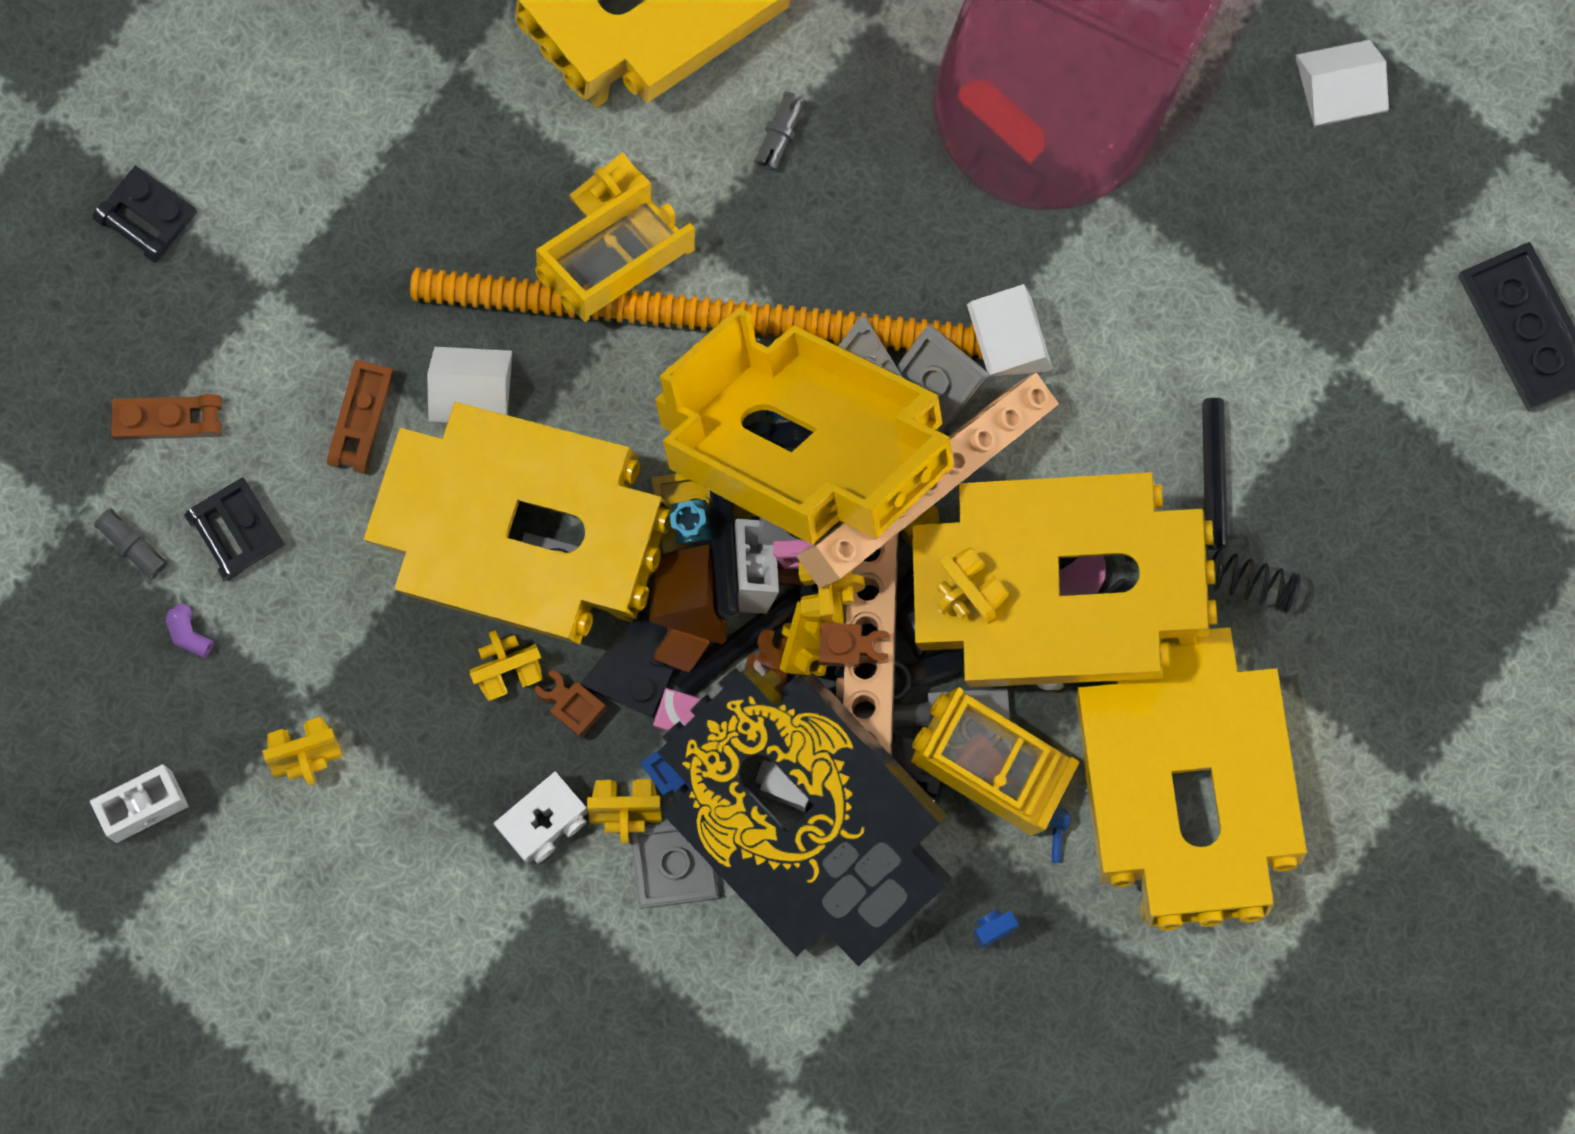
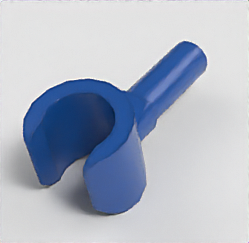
(1060, 822)

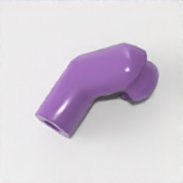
(182, 634)

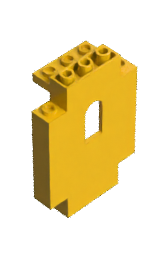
(647, 46)
(869, 445)
(456, 501)
(1054, 638)
(1189, 722)

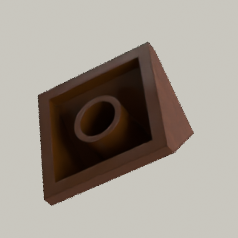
(685, 594)

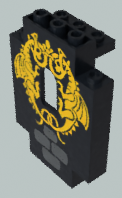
(850, 859)

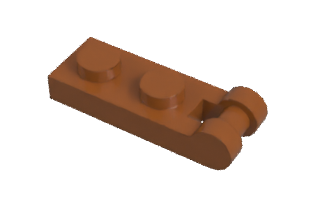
(360, 415)
(165, 417)

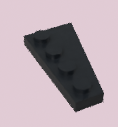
(629, 669)

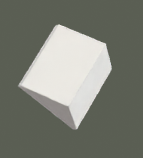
(1344, 82)
(1009, 333)
(469, 378)

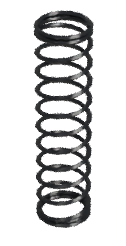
(1283, 602)

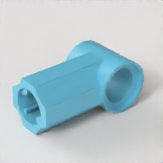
(691, 521)

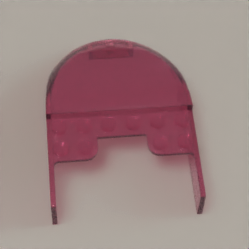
(1062, 93)

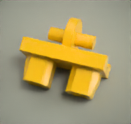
(606, 184)
(960, 570)
(829, 602)
(802, 646)
(489, 674)
(304, 754)
(625, 813)

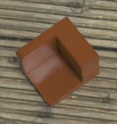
(680, 649)

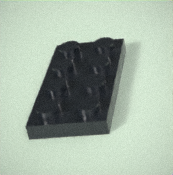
(1525, 323)

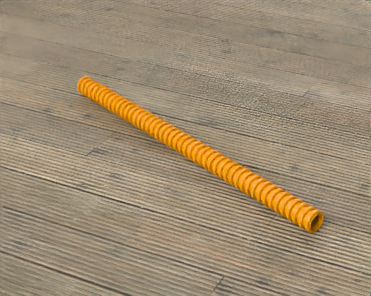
(677, 310)

